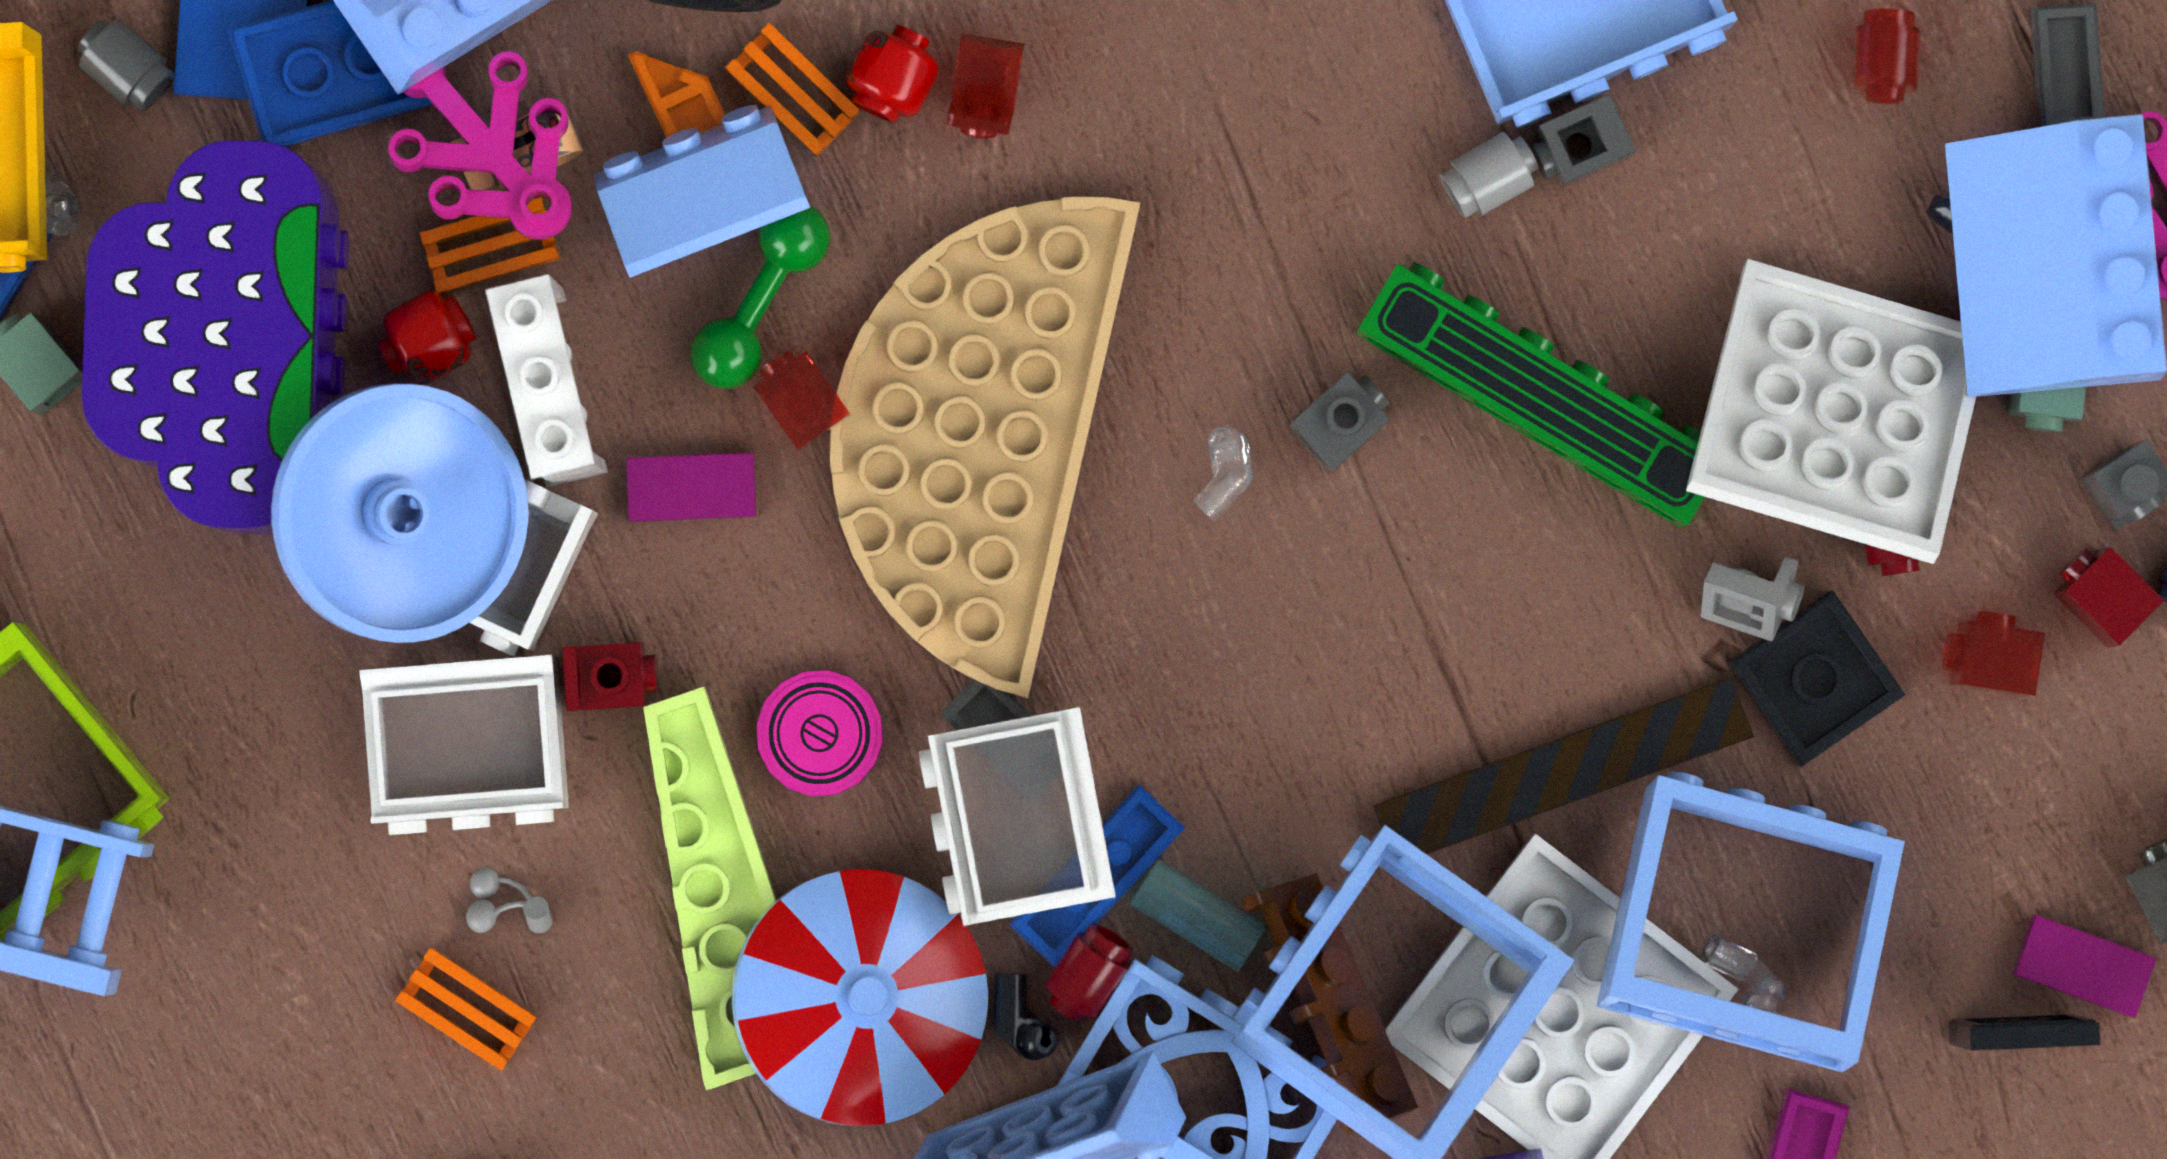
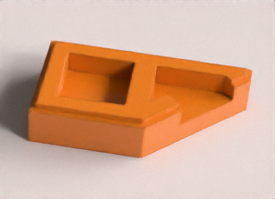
(677, 95)

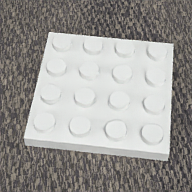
(1836, 412)
(1580, 1068)

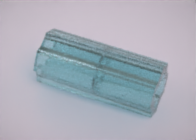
(1198, 915)

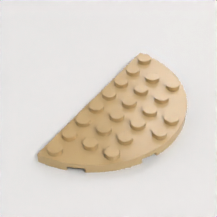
(976, 424)

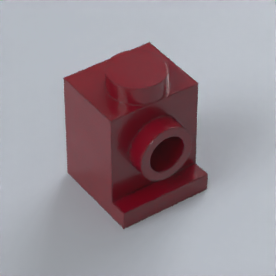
(582, 676)

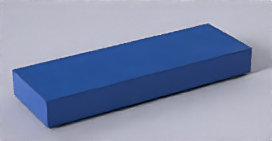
(1134, 839)

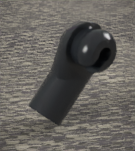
(1016, 1023)

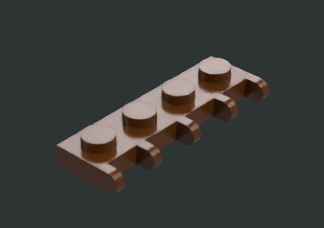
(1336, 1004)

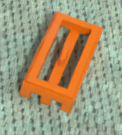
(754, 52)
(438, 261)
(421, 979)

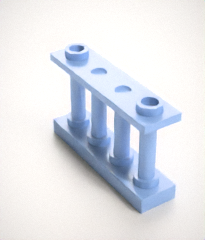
(85, 962)

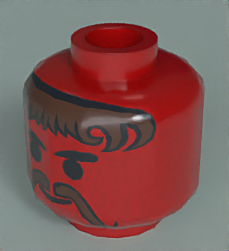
(892, 74)
(427, 337)

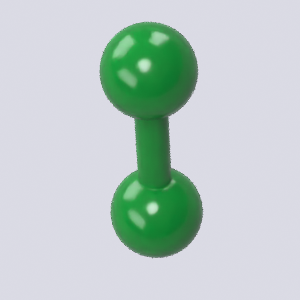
(727, 349)

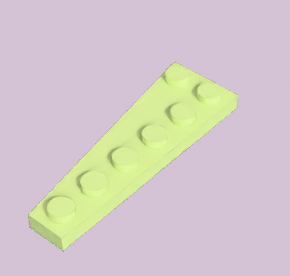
(713, 868)

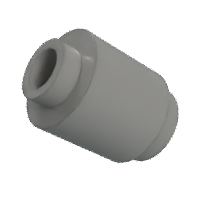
(1489, 175)

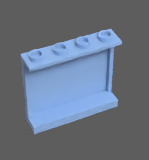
(1561, 48)

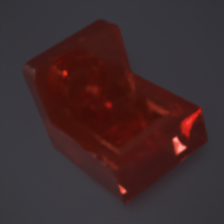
(985, 86)
(800, 398)

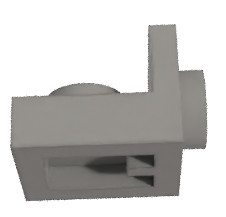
(1749, 602)

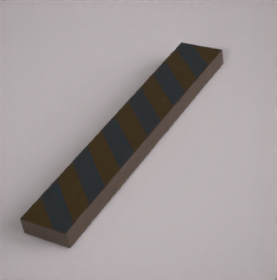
(1568, 768)

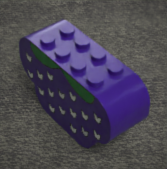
(217, 327)

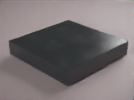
(1816, 679)
(2024, 1032)

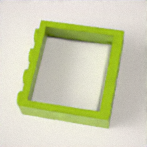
(18, 643)

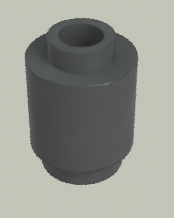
(124, 64)

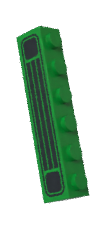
(1534, 391)

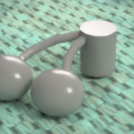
(482, 913)

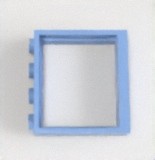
(1469, 908)
(1725, 1019)

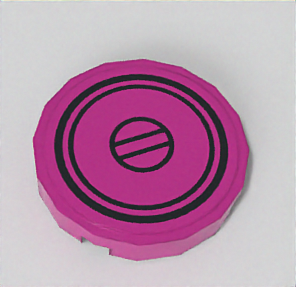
(819, 733)

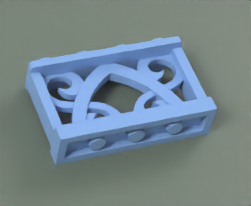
(1174, 1042)

